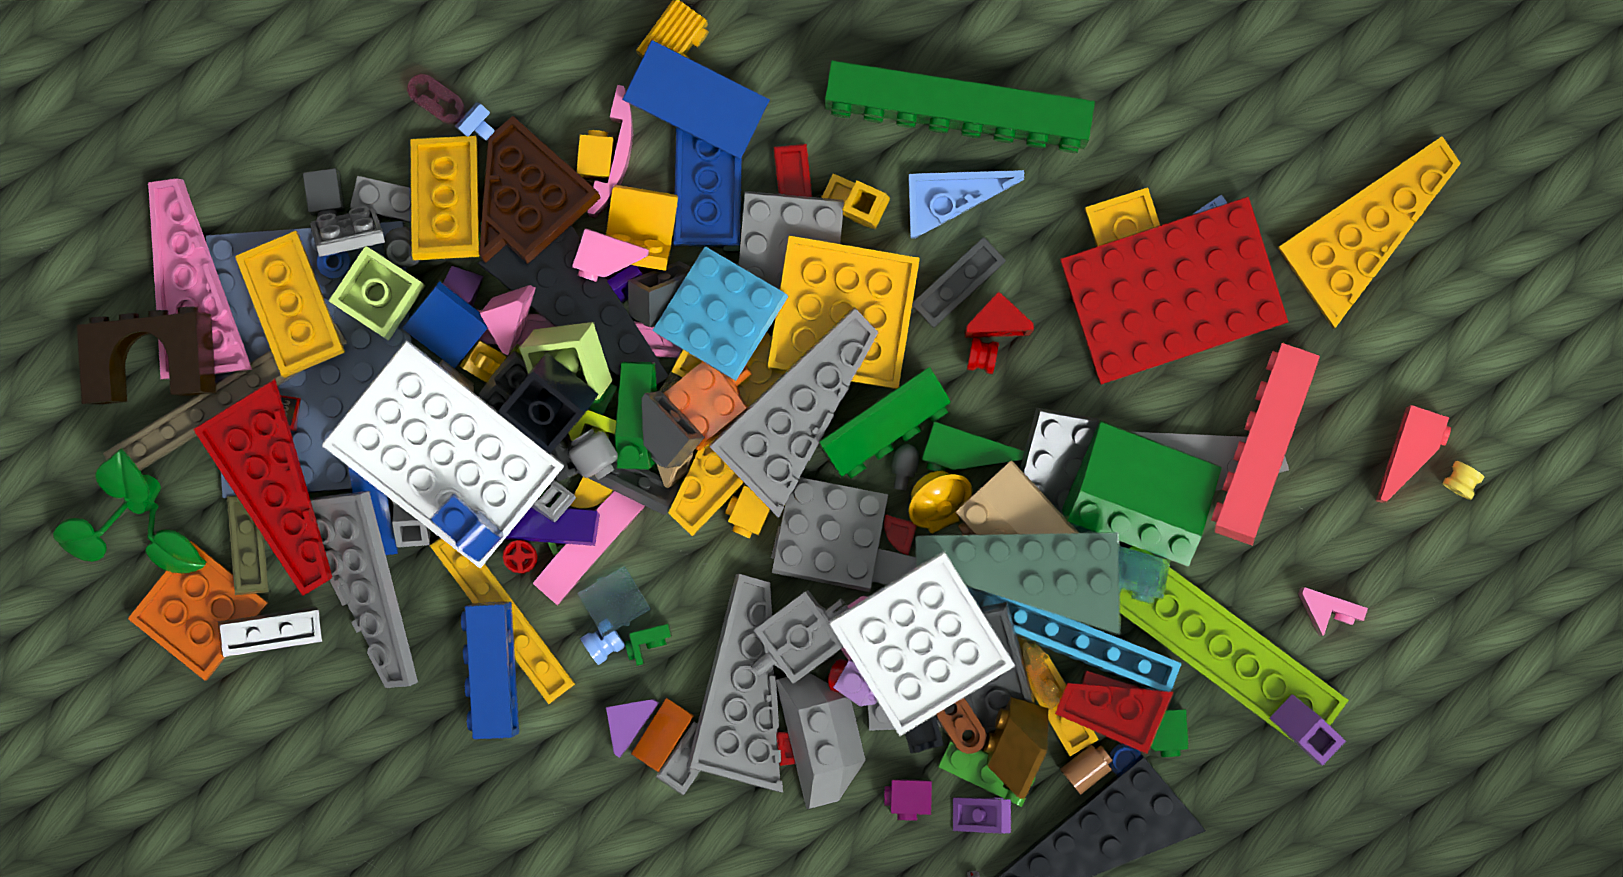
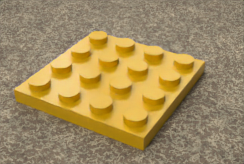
(830, 281)

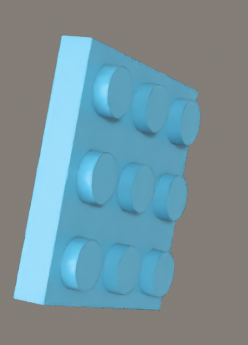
(720, 313)

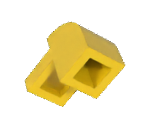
(861, 202)

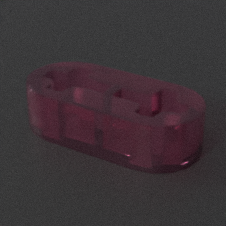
(431, 105)

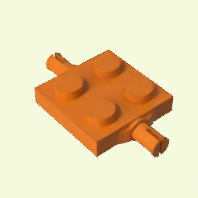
(709, 400)

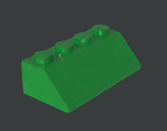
(885, 423)

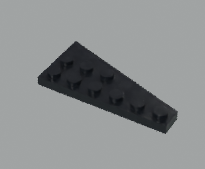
(1112, 827)

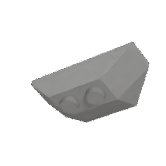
(821, 738)

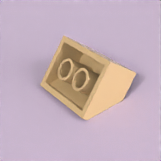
(1012, 506)

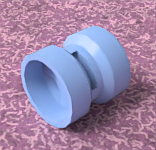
(600, 647)

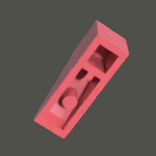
(1416, 442)

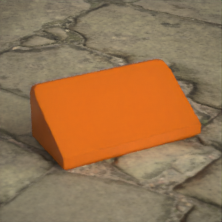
(662, 734)

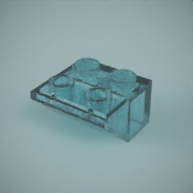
(1142, 575)

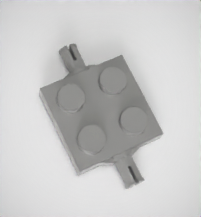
(799, 637)

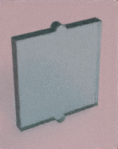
(614, 601)

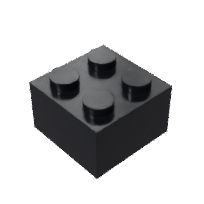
(548, 403)

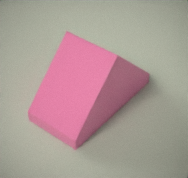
(507, 316)

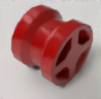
(982, 356)
(515, 556)

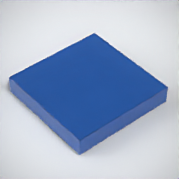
(446, 325)

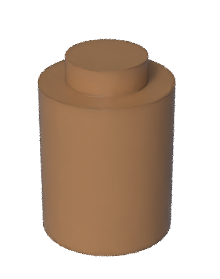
(1087, 768)

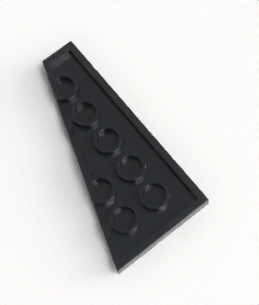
(571, 299)

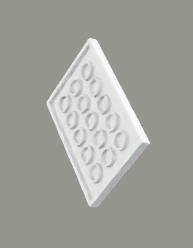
(430, 437)

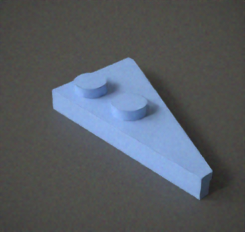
(942, 196)

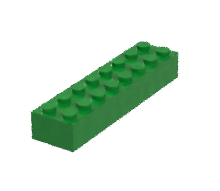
(959, 106)

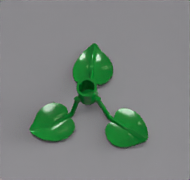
(121, 479)

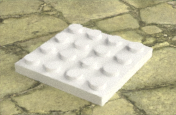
(921, 643)

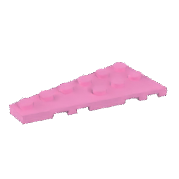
(187, 274)

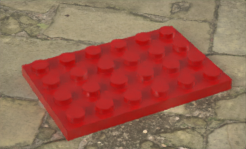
(1173, 290)

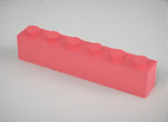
(1266, 443)

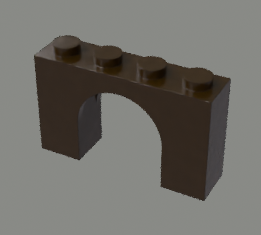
(106, 343)

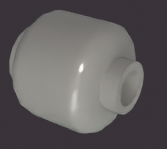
(593, 454)

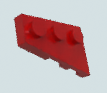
(1116, 712)

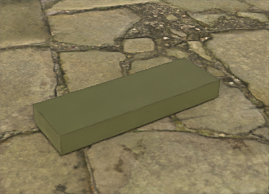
(246, 551)

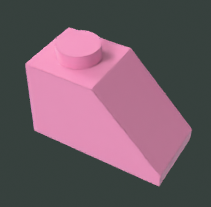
(605, 255)

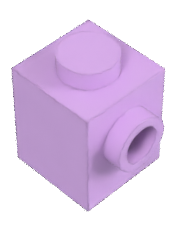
(854, 686)

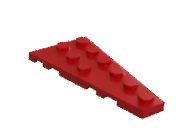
(263, 469)

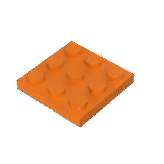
(186, 609)

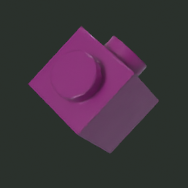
(908, 798)

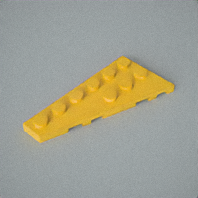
(1354, 241)
(710, 479)

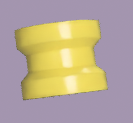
(1463, 480)

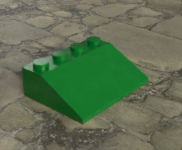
(1142, 492)

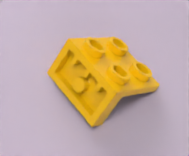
(643, 220)

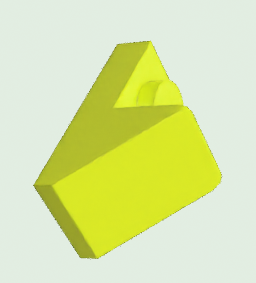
(596, 421)

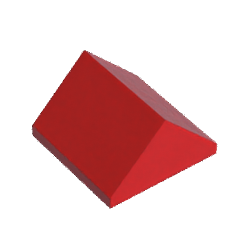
(999, 319)

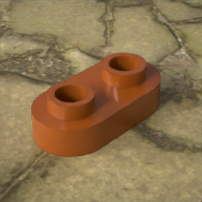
(959, 721)

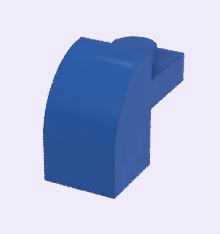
(469, 530)

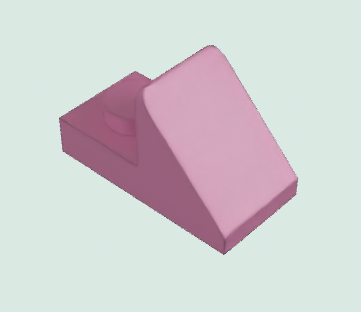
(1321, 605)

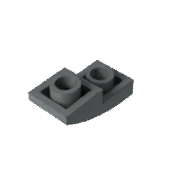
(504, 381)

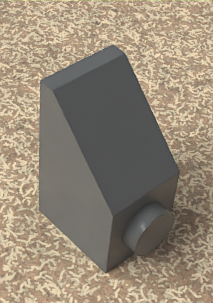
(653, 292)
(667, 431)

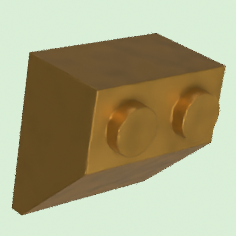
(1018, 744)

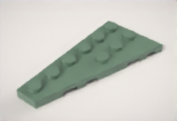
(1052, 572)

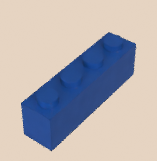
(491, 670)

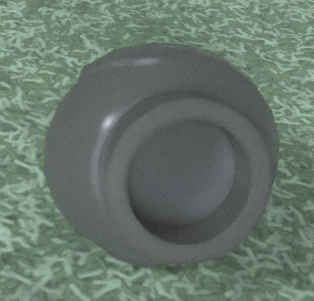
(399, 247)

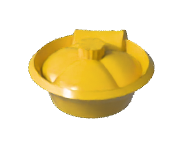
(937, 499)

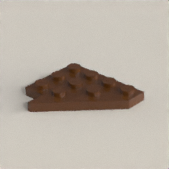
(528, 194)

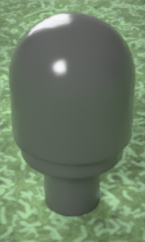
(904, 464)

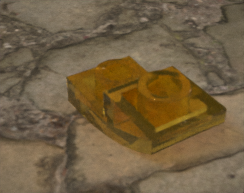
(1035, 665)

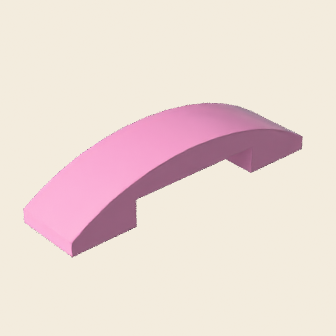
(622, 114)
(575, 560)

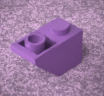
(1307, 730)

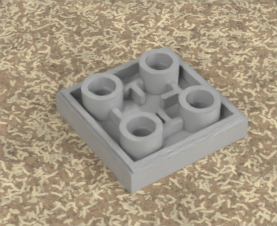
(346, 231)

